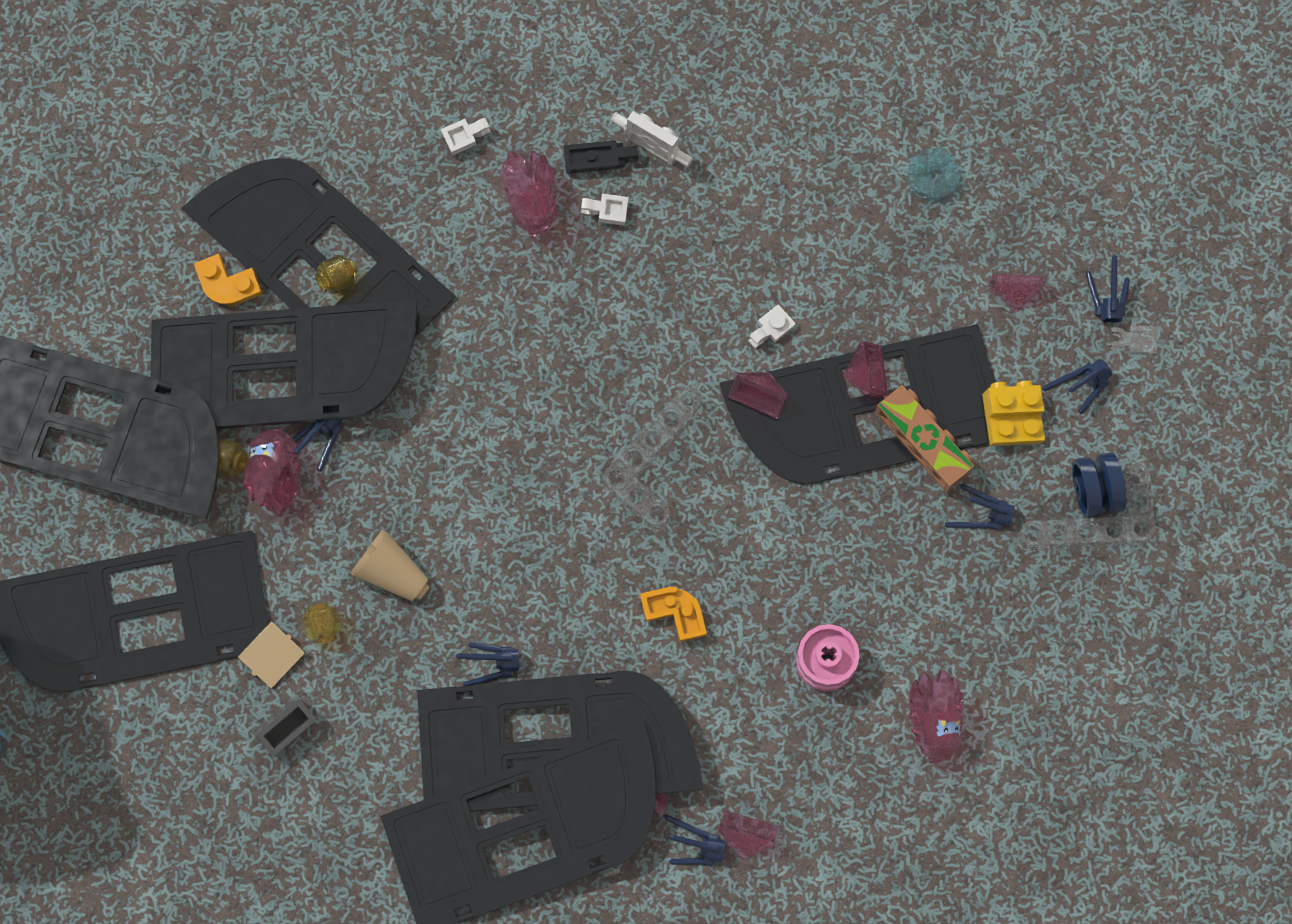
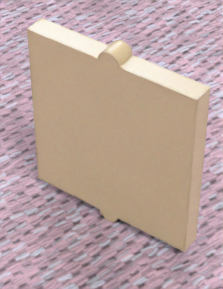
(271, 654)

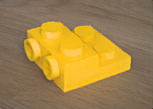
(1014, 414)

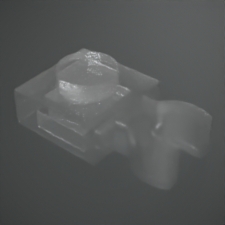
(1139, 340)

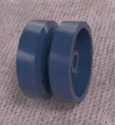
(1099, 485)

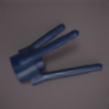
(1111, 310)
(1093, 374)
(324, 428)
(999, 511)
(505, 657)
(710, 847)

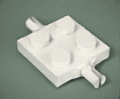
(651, 137)

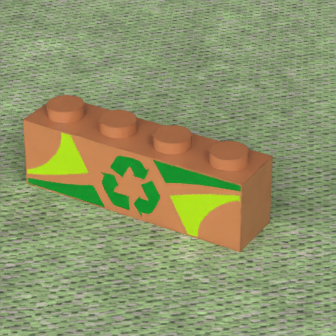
(924, 438)

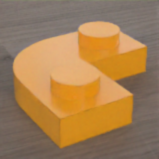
(226, 289)
(680, 605)

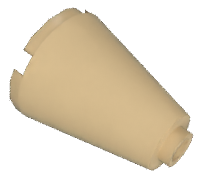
(391, 569)

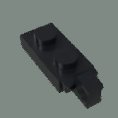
(598, 156)

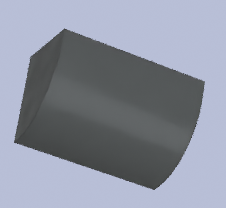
(284, 726)

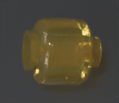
(336, 274)
(231, 457)
(321, 622)

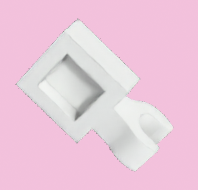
(461, 135)
(611, 208)
(773, 325)

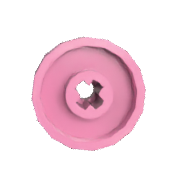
(832, 642)

